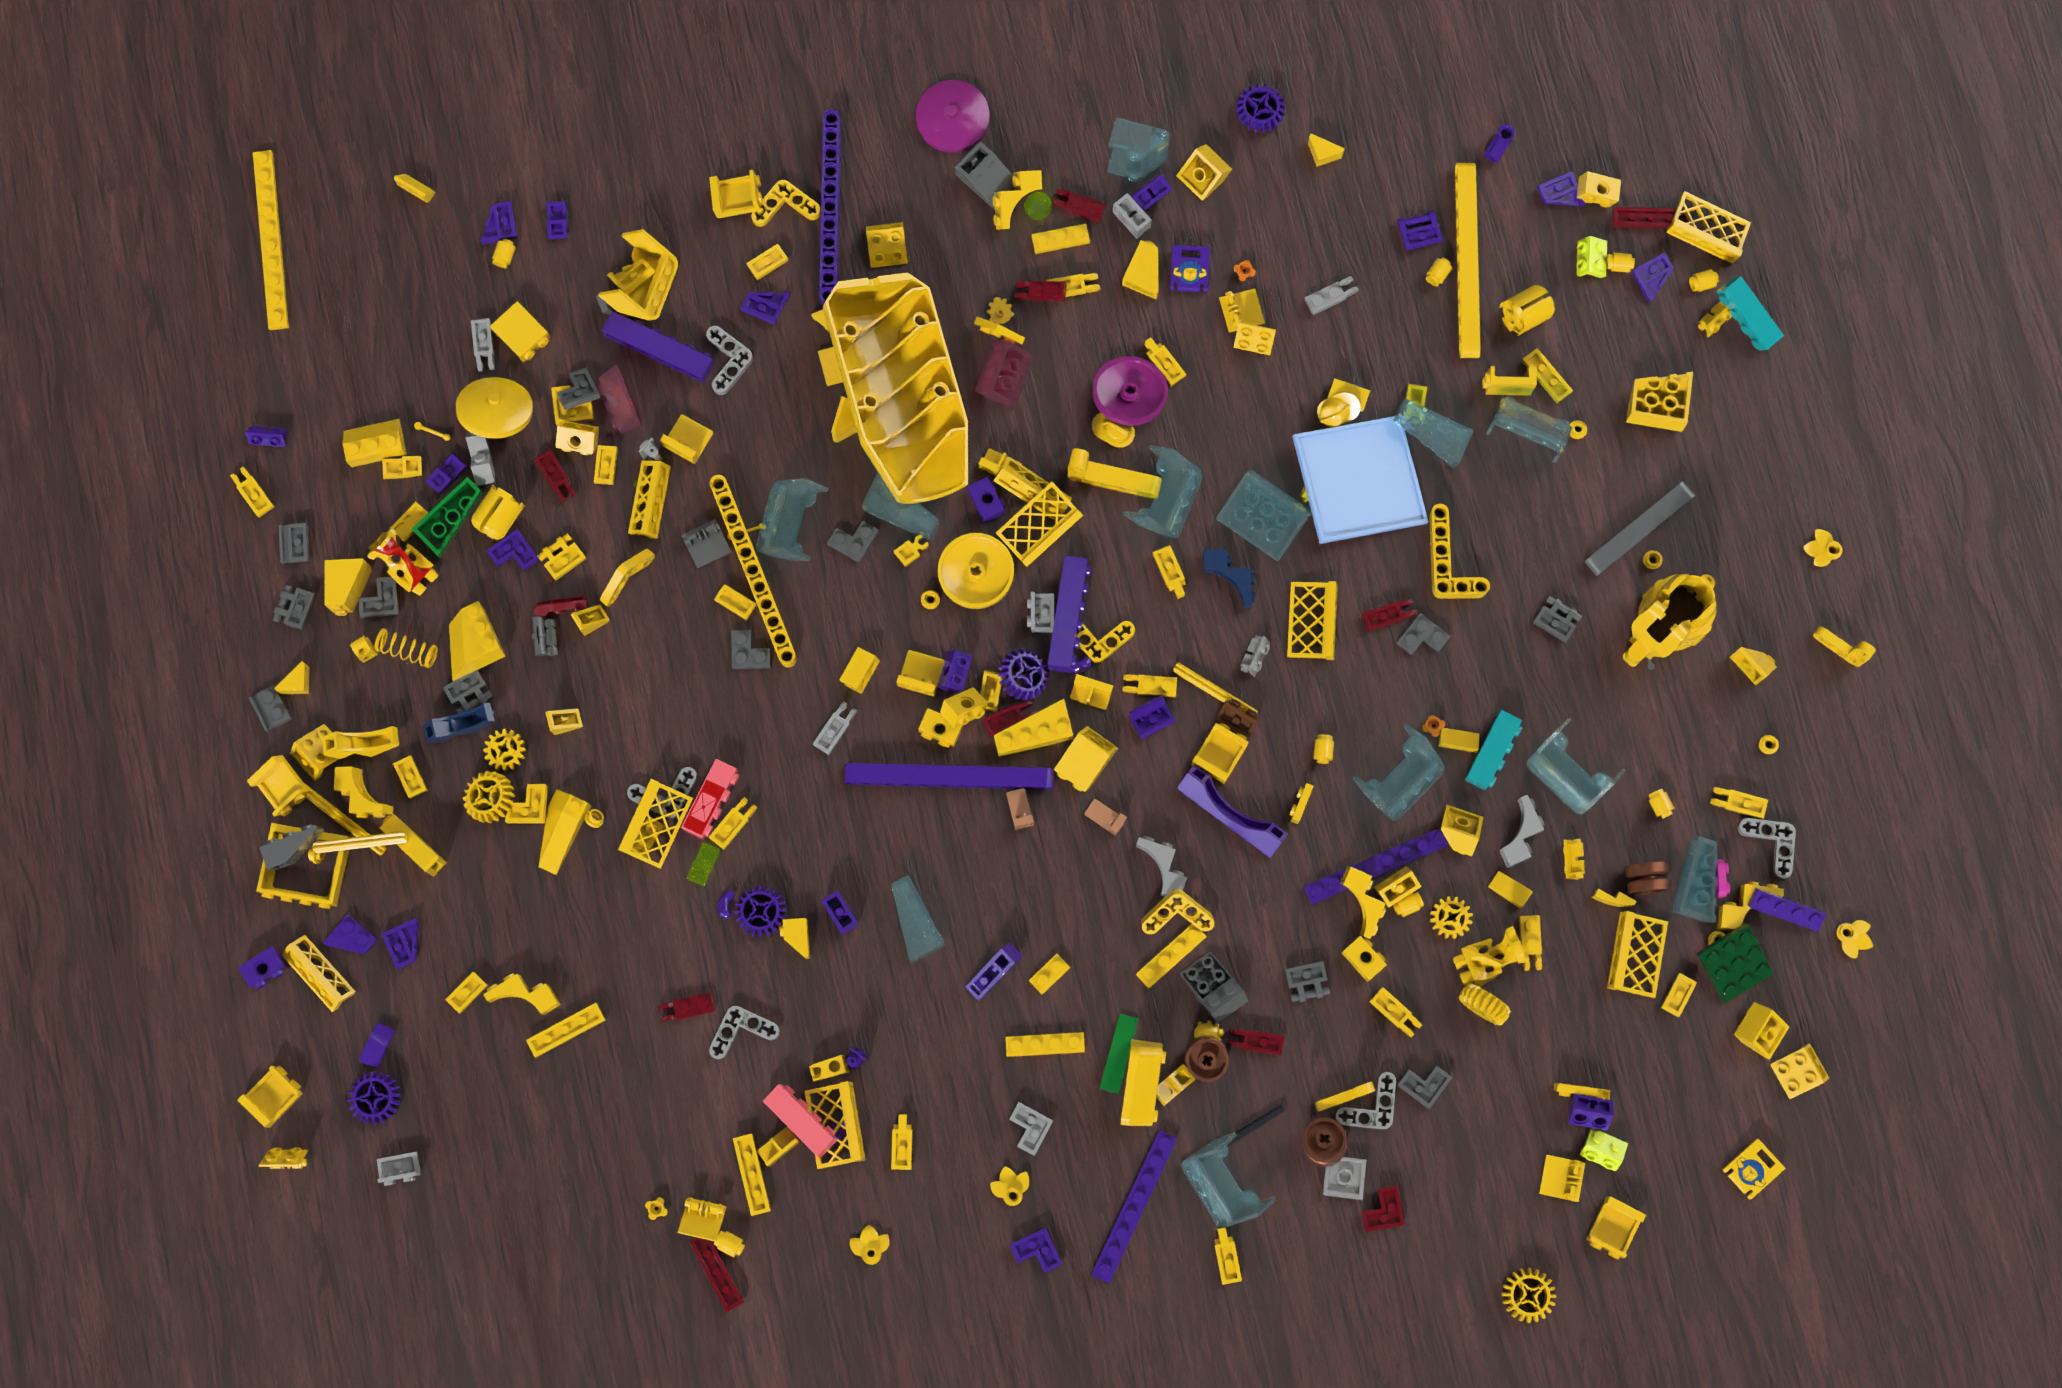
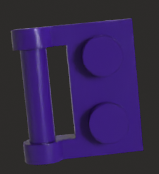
(1420, 236)

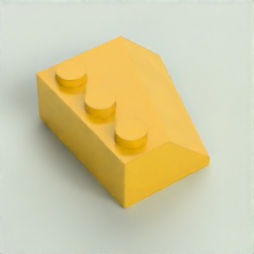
(1661, 401)
(472, 641)

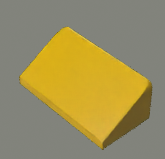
(414, 187)
(1459, 740)

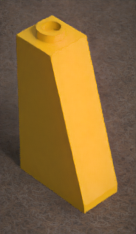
(415, 847)

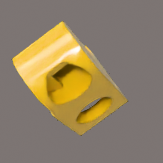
(363, 648)
(829, 1068)

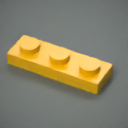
(1060, 238)
(1548, 376)

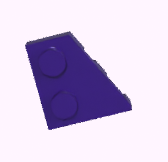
(1561, 191)
(500, 224)
(351, 937)
(402, 943)

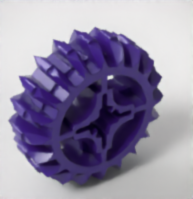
(1248, 99)
(1020, 659)
(753, 917)
(374, 1105)

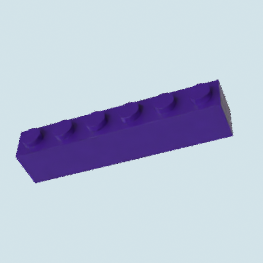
(658, 347)
(1068, 613)

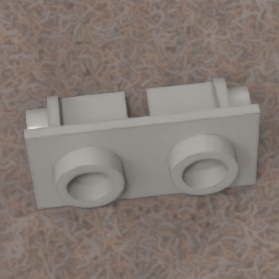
(649, 451)
(1259, 647)

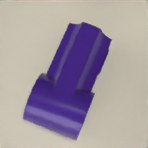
(1499, 144)

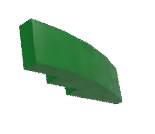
(1119, 1053)

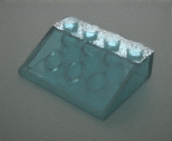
(1264, 515)

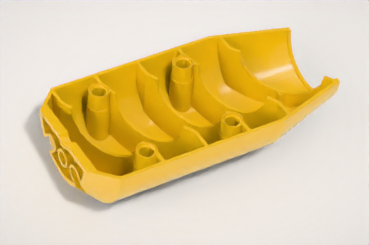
(900, 384)

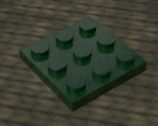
(1735, 963)

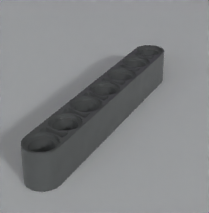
(1640, 528)

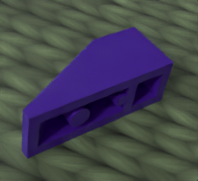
(994, 971)

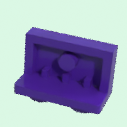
(1151, 717)

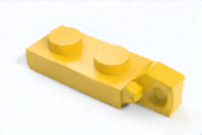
(1164, 362)
(1170, 570)
(1567, 1089)
(902, 1144)
(1227, 1258)

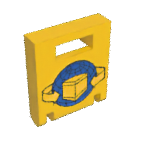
(1750, 1171)

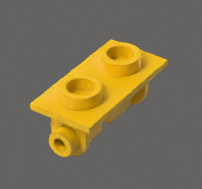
(1713, 323)
(1573, 867)

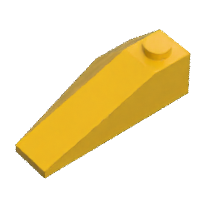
(562, 825)

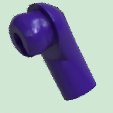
(1082, 665)
(723, 906)

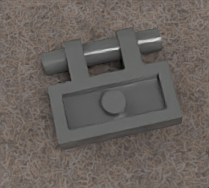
(299, 608)
(1554, 623)
(466, 686)
(1307, 975)

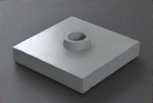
(1345, 1179)

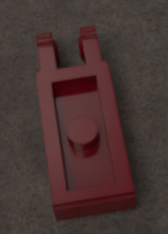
(1080, 205)
(1042, 291)
(554, 473)
(560, 605)
(1387, 615)
(1006, 718)
(688, 1007)
(1258, 1042)

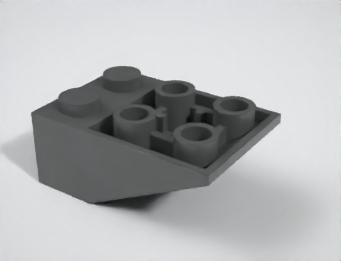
(984, 173)
(290, 848)
(1214, 987)

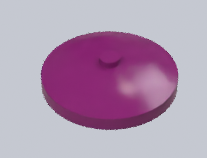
(952, 116)
(1130, 390)

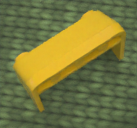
(650, 296)
(1142, 1083)

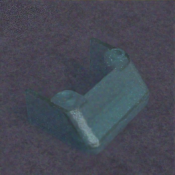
(1137, 149)
(1531, 425)
(1176, 494)
(784, 518)
(1566, 777)
(1408, 780)
(1218, 1187)

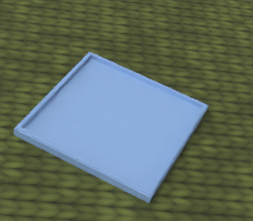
(1360, 479)

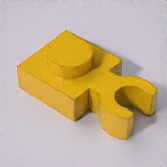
(909, 552)

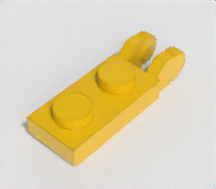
(1076, 284)
(253, 493)
(1152, 685)
(1741, 802)
(731, 824)
(1531, 940)
(1394, 1011)

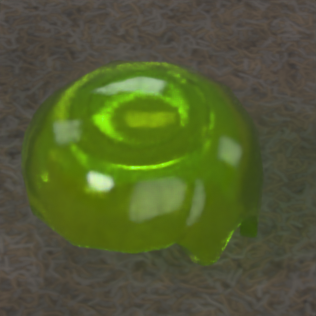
(1038, 206)

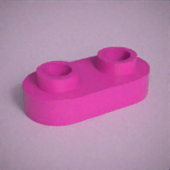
(1723, 886)

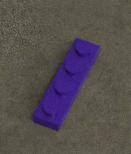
(1786, 909)

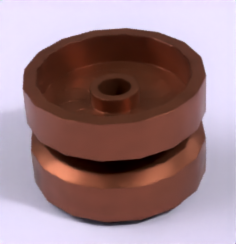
(1648, 878)
(1206, 1070)
(1324, 1153)

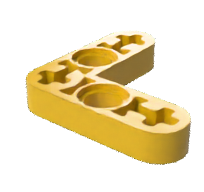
(781, 198)
(622, 574)
(1101, 645)
(1854, 655)
(1178, 907)
(1345, 1096)

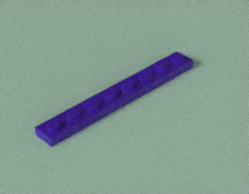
(1379, 864)
(1134, 1206)

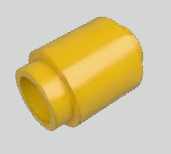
(503, 253)
(1620, 262)
(1438, 271)
(1703, 280)
(1323, 749)
(1661, 803)
(1409, 904)
(729, 1244)

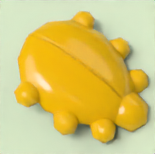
(1000, 311)
(1208, 1030)

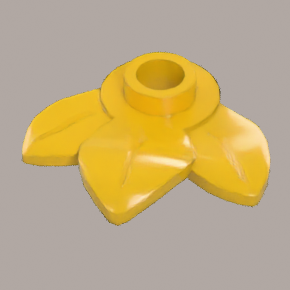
(1820, 548)
(1856, 939)
(1010, 1183)
(869, 1242)

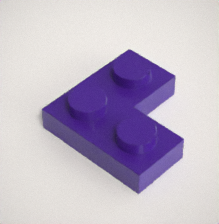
(513, 546)
(1039, 1245)

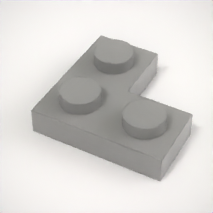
(1035, 1125)

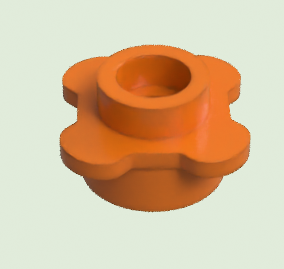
(1248, 267)
(1432, 720)

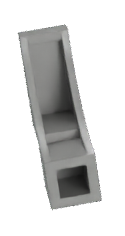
(481, 459)
(1530, 825)
(1163, 856)

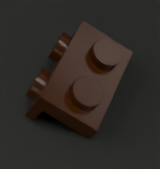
(1238, 718)

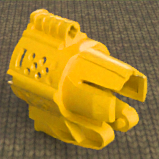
(1682, 635)

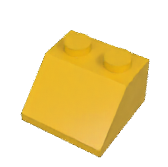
(1204, 171)
(1761, 1030)

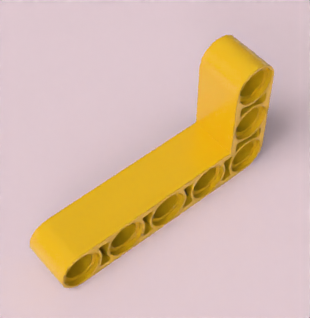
(1111, 477)
(1445, 561)

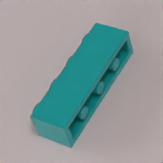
(1749, 313)
(1493, 750)

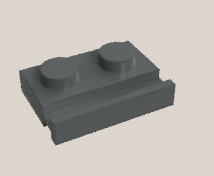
(294, 543)
(270, 708)

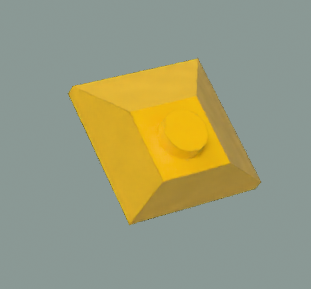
(844, 422)
(1754, 664)
(1461, 829)

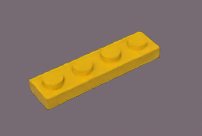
(1170, 955)
(565, 1030)
(1045, 1044)
(751, 1174)

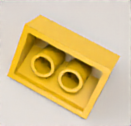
(374, 443)

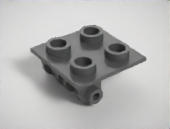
(706, 543)

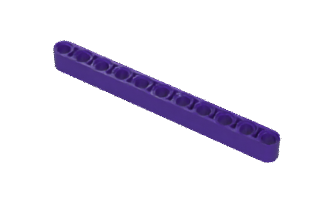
(832, 199)
(949, 776)

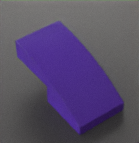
(557, 220)
(447, 473)
(376, 1045)

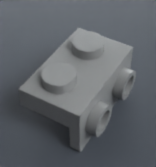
(1041, 612)
(398, 1167)

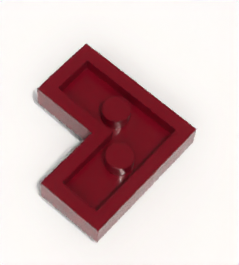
(1390, 1213)

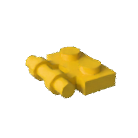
(565, 560)

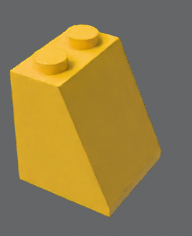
(345, 584)
(1085, 759)

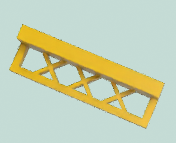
(1026, 490)
(653, 498)
(314, 974)

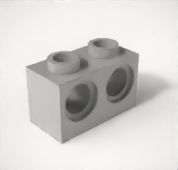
(1132, 215)

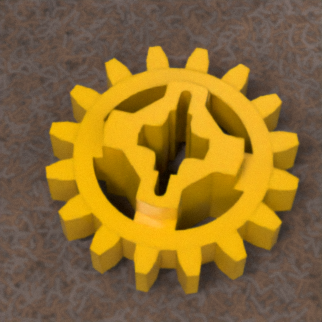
(503, 757)
(1456, 925)

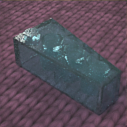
(1437, 432)
(910, 517)
(1697, 883)
(917, 926)

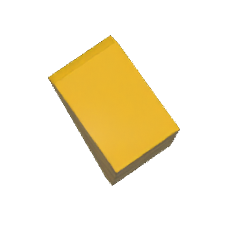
(1323, 150)
(590, 619)
(296, 681)
(563, 720)

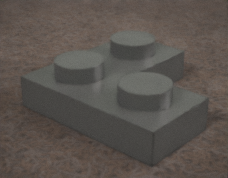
(581, 392)
(856, 545)
(385, 603)
(1423, 630)
(743, 656)
(1425, 1091)

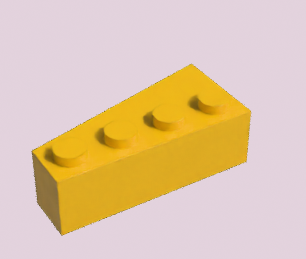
(1036, 731)

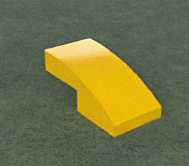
(402, 468)
(1618, 900)
(1174, 1084)

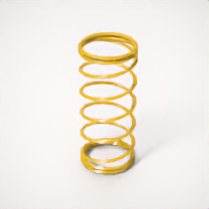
(433, 649)

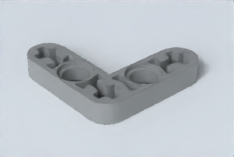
(733, 354)
(691, 782)
(1780, 840)
(743, 1023)
(1373, 1115)

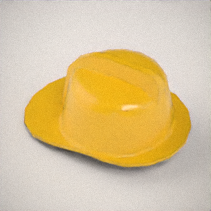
(1338, 409)
(1112, 432)

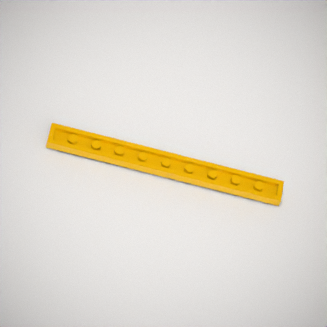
(270, 240)

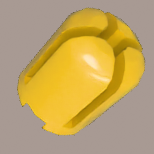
(1527, 309)
(496, 513)

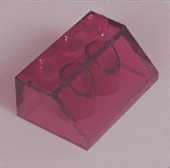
(1004, 373)
(618, 400)

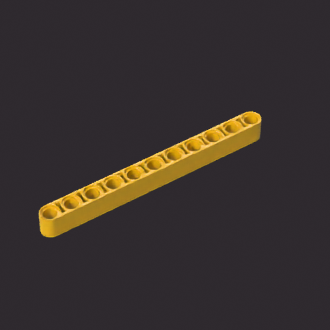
(1467, 260)
(749, 562)

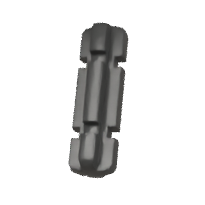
(551, 639)

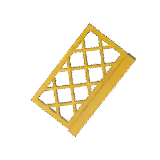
(1704, 239)
(1051, 535)
(1328, 624)
(640, 815)
(1621, 954)
(851, 1119)

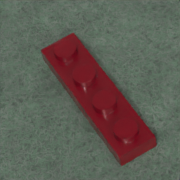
(1644, 217)
(717, 1273)

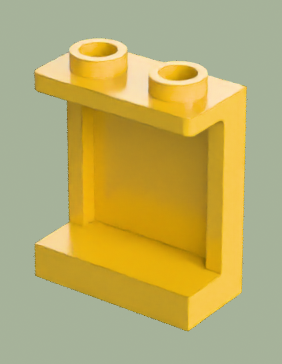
(736, 195)
(520, 332)
(1510, 385)
(1220, 752)
(279, 785)
(271, 1096)
(1615, 1227)

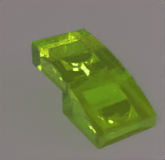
(703, 864)

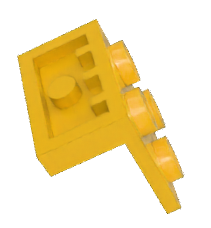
(886, 245)
(687, 439)
(920, 673)
(309, 752)
(1800, 1071)

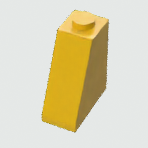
(1143, 270)

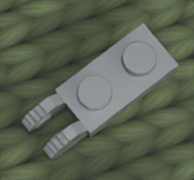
(1330, 296)
(483, 342)
(834, 730)

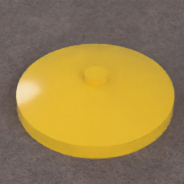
(494, 407)
(976, 570)

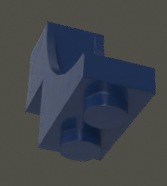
(1217, 563)
(463, 723)

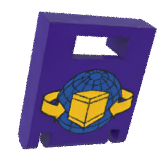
(1189, 271)

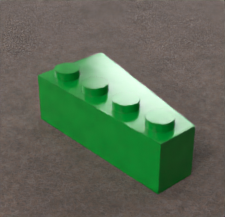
(447, 518)

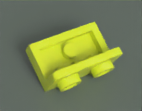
(1592, 257)
(1604, 1149)

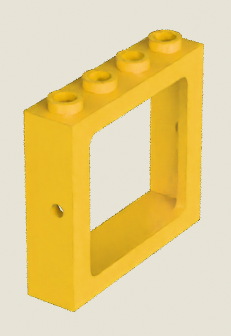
(267, 876)

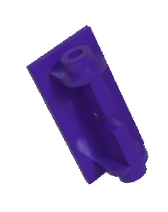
(258, 436)
(856, 1058)

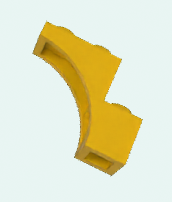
(1006, 200)
(368, 743)
(350, 783)
(1372, 909)
(1731, 916)
(514, 986)

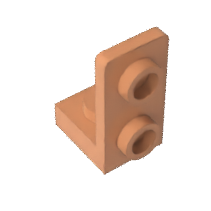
(1020, 809)
(1105, 817)

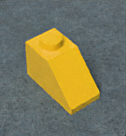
(796, 934)

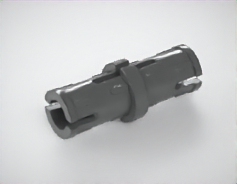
(539, 636)

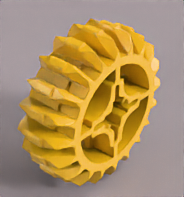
(478, 798)
(1484, 1004)
(1543, 1285)

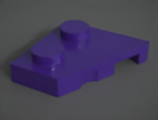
(1653, 275)
(765, 305)

